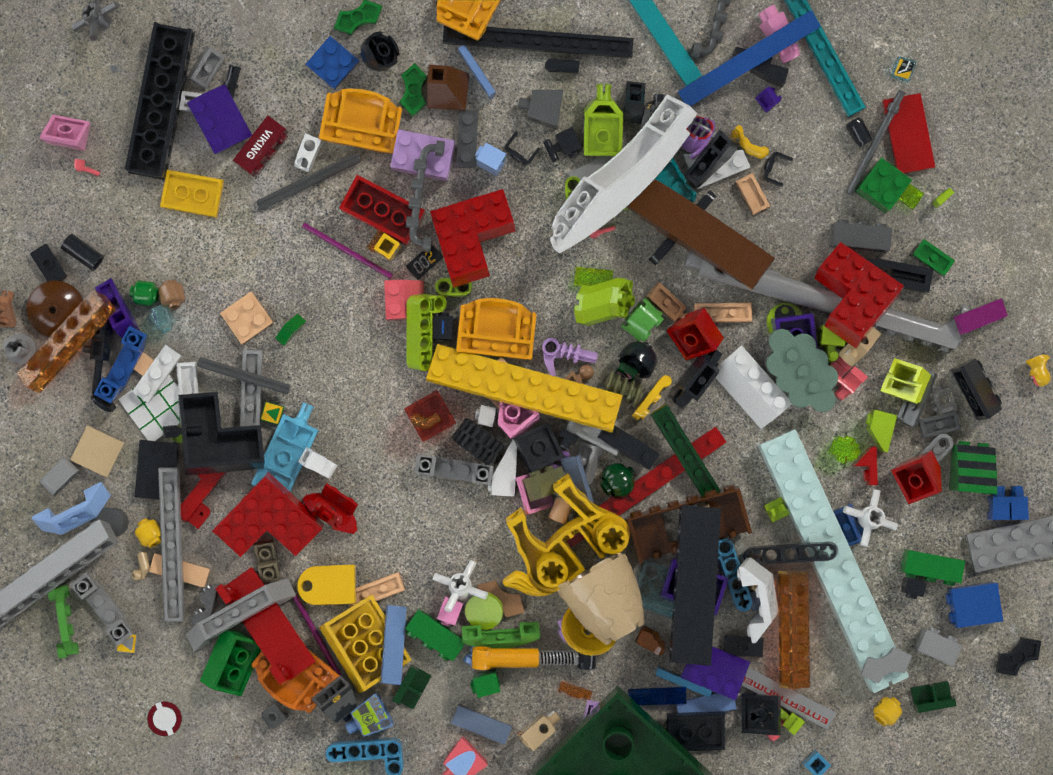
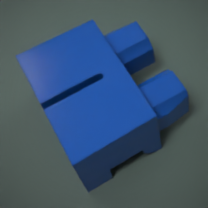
(1008, 507)

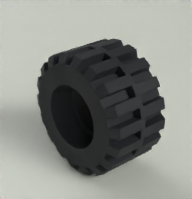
(477, 441)

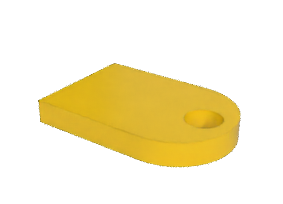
(330, 585)

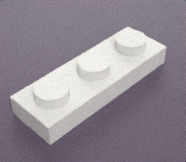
(157, 373)

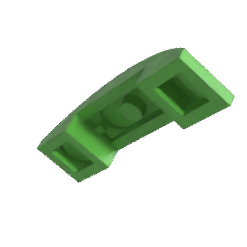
(501, 638)

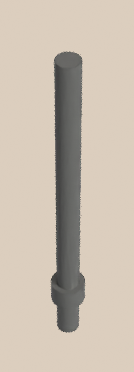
(892, 109)

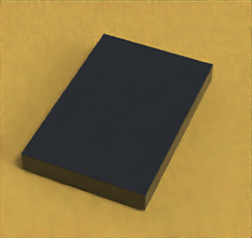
(150, 458)
(698, 730)

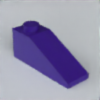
(122, 317)

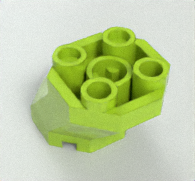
(604, 301)

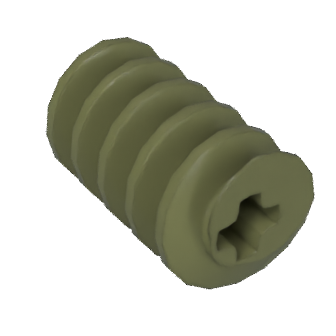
(623, 388)

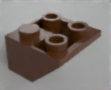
(447, 88)

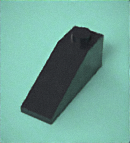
(712, 157)
(630, 447)

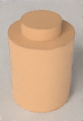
(560, 510)

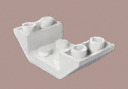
(751, 574)

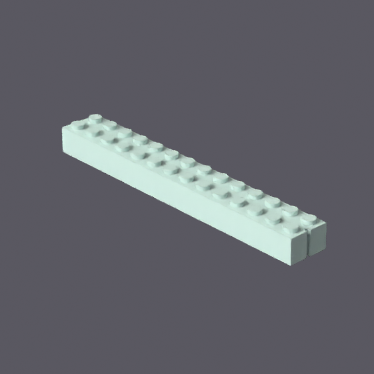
(840, 576)

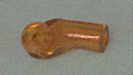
(425, 423)

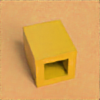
(387, 247)

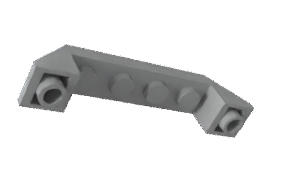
(237, 612)

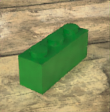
(932, 567)
(435, 635)

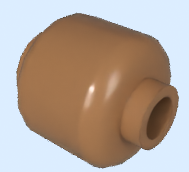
(171, 294)

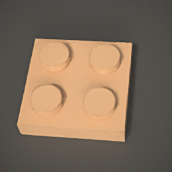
(246, 318)

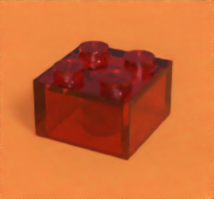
(428, 406)

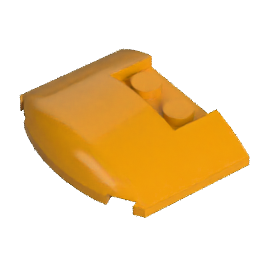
(466, 16)
(360, 120)
(496, 329)

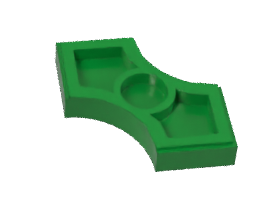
(366, 13)
(414, 80)

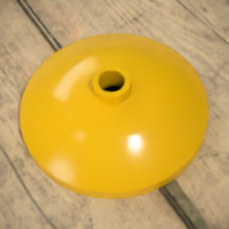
(576, 638)

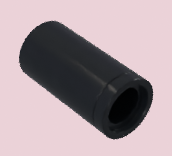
(82, 252)

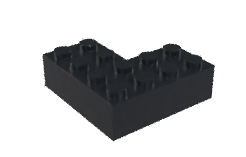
(217, 447)

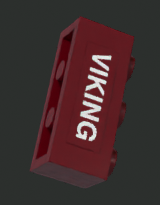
(261, 146)

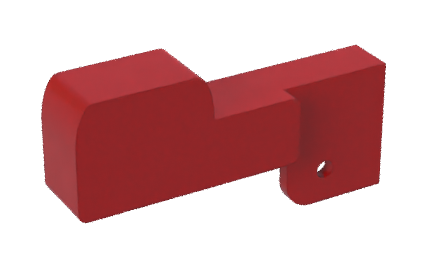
(194, 504)

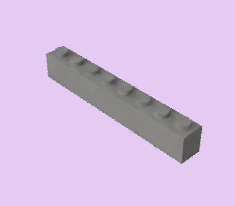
(55, 569)

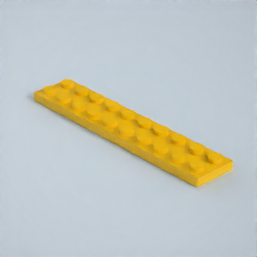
(524, 388)

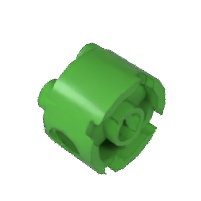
(642, 320)

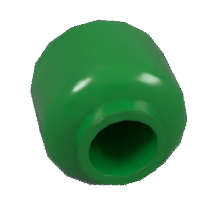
(144, 293)

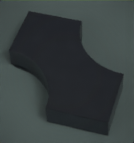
(1025, 651)

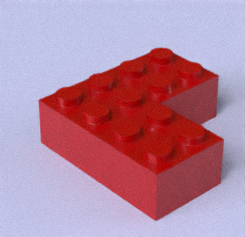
(464, 226)
(864, 290)
(270, 509)

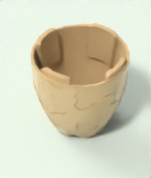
(606, 599)

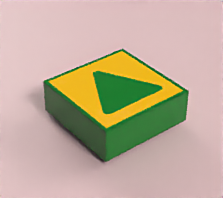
(272, 413)

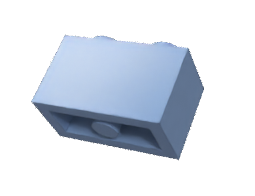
(490, 159)

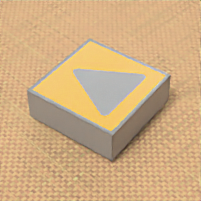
(129, 644)

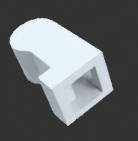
(308, 152)
(317, 463)

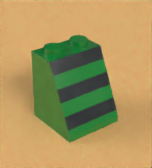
(973, 468)

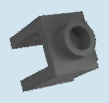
(273, 716)

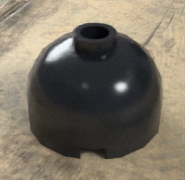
(379, 52)
(640, 357)

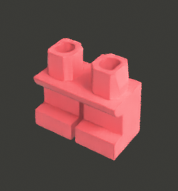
(848, 382)

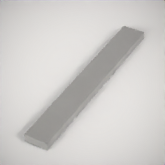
(171, 544)

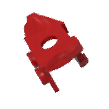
(323, 504)

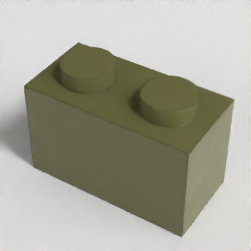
(540, 484)

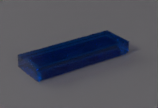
(659, 696)

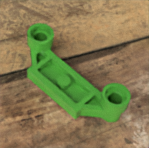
(66, 629)

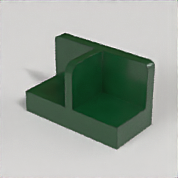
(412, 687)
(932, 697)

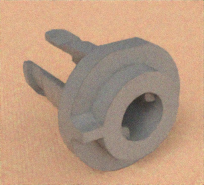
(23, 353)

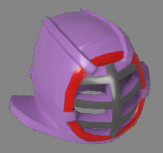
(700, 134)

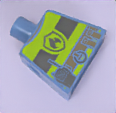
(370, 716)

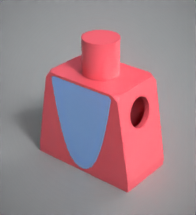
(464, 759)

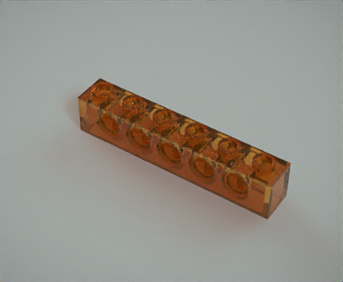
(66, 341)
(794, 629)

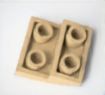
(97, 451)

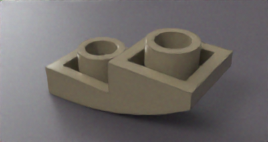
(267, 561)

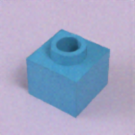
(822, 765)

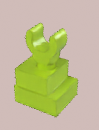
(792, 722)

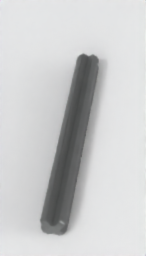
(243, 375)

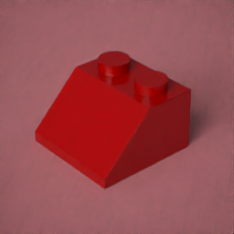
(695, 334)
(918, 477)

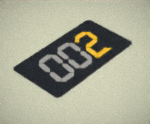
(424, 262)

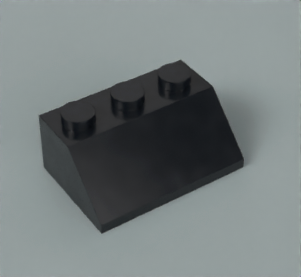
(977, 389)

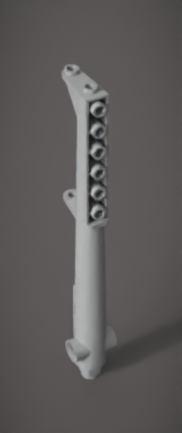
(892, 322)

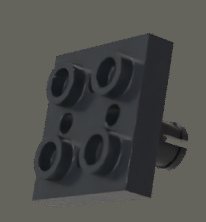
(753, 714)

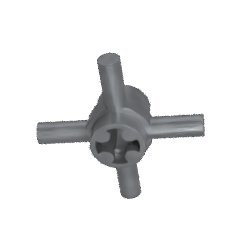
(96, 17)

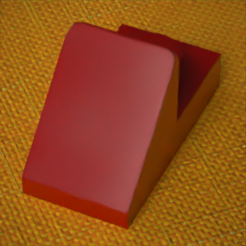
(869, 459)

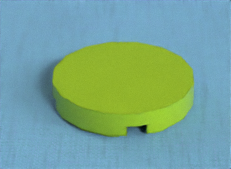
(484, 612)

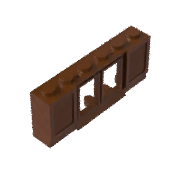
(649, 530)

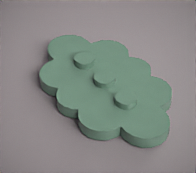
(801, 370)

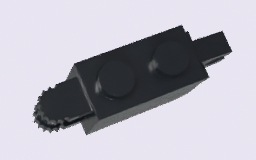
(697, 378)

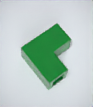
(289, 329)

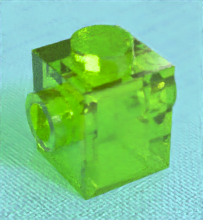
(844, 449)

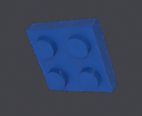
(332, 62)

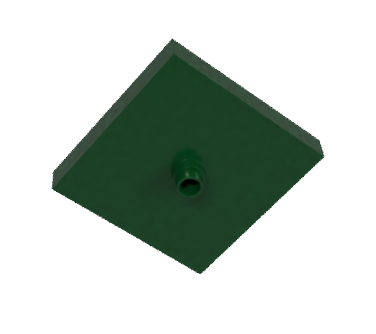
(619, 741)

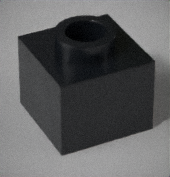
(913, 587)

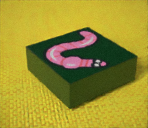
(626, 371)

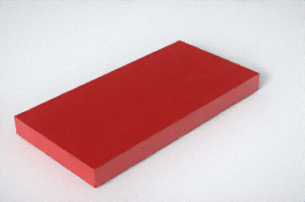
(910, 135)

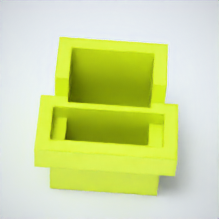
(906, 381)

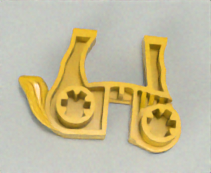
(555, 561)

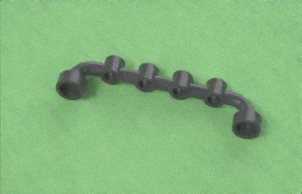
(715, 35)
(418, 185)

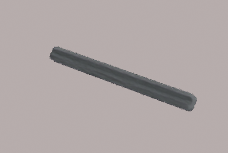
(308, 181)

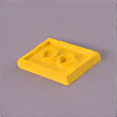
(191, 193)

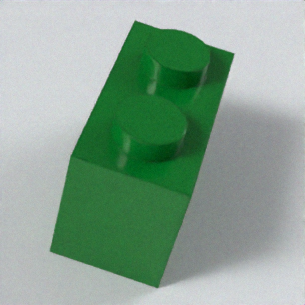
(485, 683)

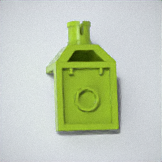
(603, 124)

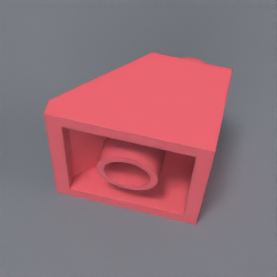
(396, 297)

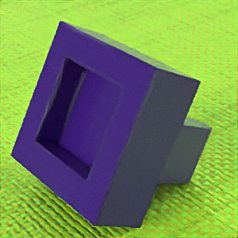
(768, 99)

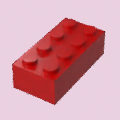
(379, 209)

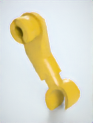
(751, 149)

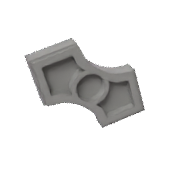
(877, 668)

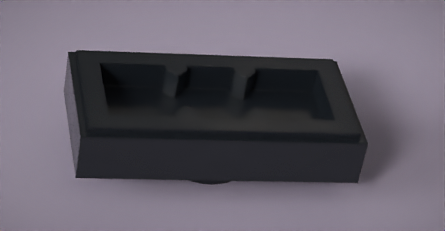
(48, 263)
(743, 646)

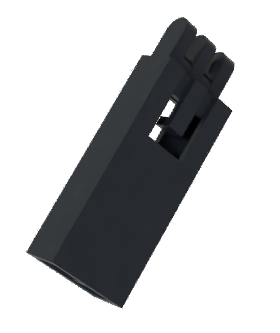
(911, 276)

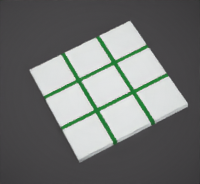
(160, 412)

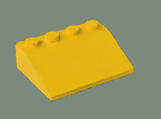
(358, 642)

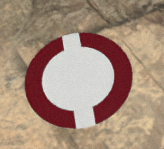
(164, 718)

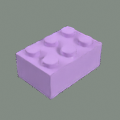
(408, 148)

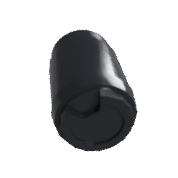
(859, 131)

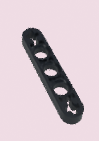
(668, 243)
(799, 549)

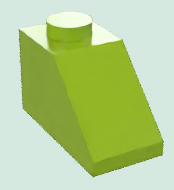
(881, 428)

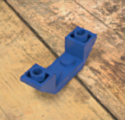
(120, 373)

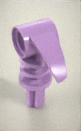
(566, 351)

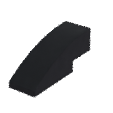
(771, 73)

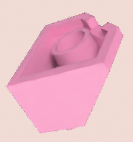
(515, 419)

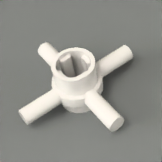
(870, 512)
(465, 586)

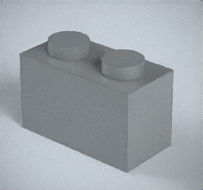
(937, 646)

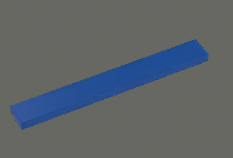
(749, 58)

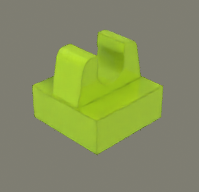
(776, 509)

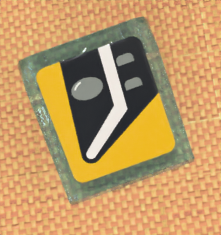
(903, 68)

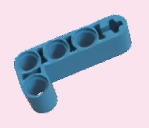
(723, 557)
(365, 754)

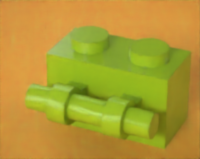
(830, 342)

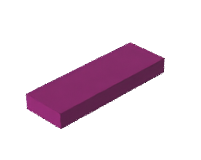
(980, 316)

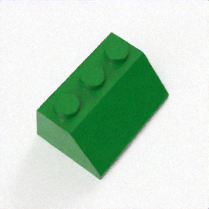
(230, 663)

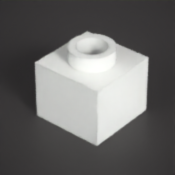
(485, 415)

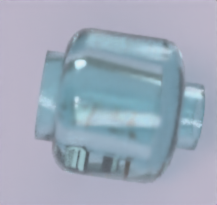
(161, 318)

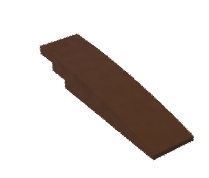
(701, 233)

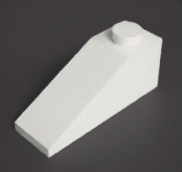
(504, 476)

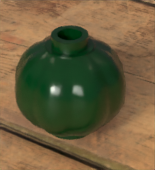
(618, 480)

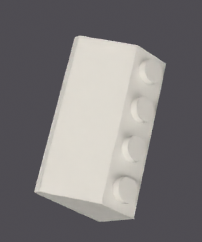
(751, 387)

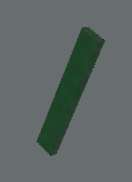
(683, 450)

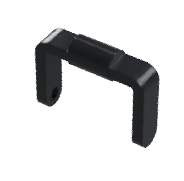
(515, 155)
(769, 165)

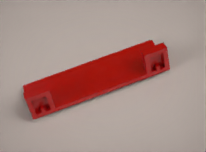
(270, 630)

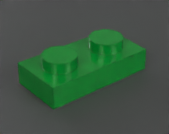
(933, 257)

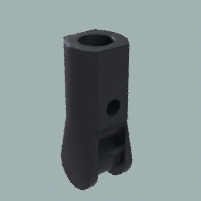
(562, 66)

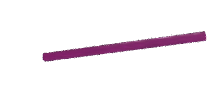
(348, 251)
(315, 633)

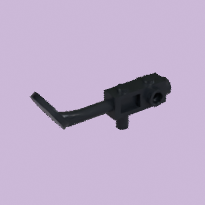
(100, 352)

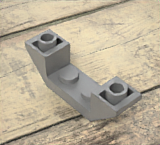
(454, 469)
(104, 606)

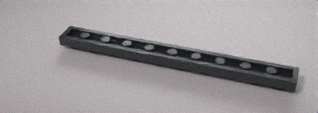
(545, 42)

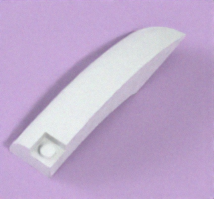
(624, 176)

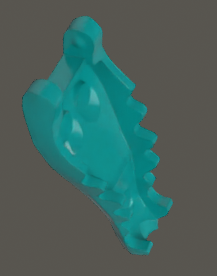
(675, 180)

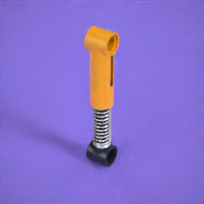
(487, 658)

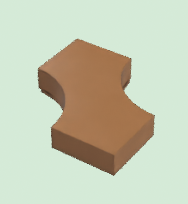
(511, 602)

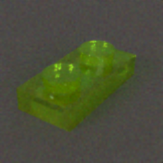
(591, 276)

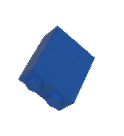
(974, 604)

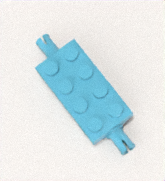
(287, 447)

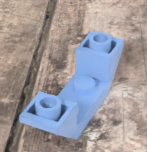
(95, 500)

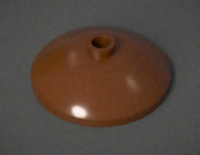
(48, 294)

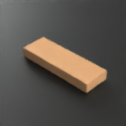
(727, 311)
(192, 573)
(380, 588)

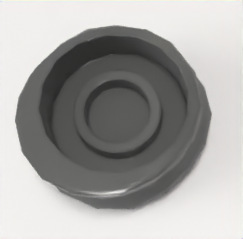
(116, 518)

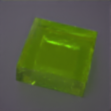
(911, 196)

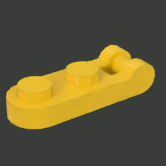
(652, 397)

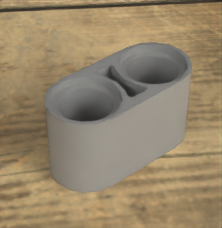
(59, 476)

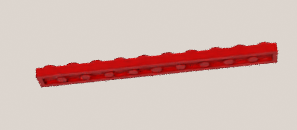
(657, 478)

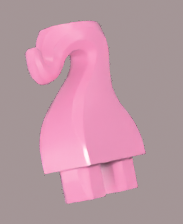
(773, 21)

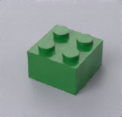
(883, 185)

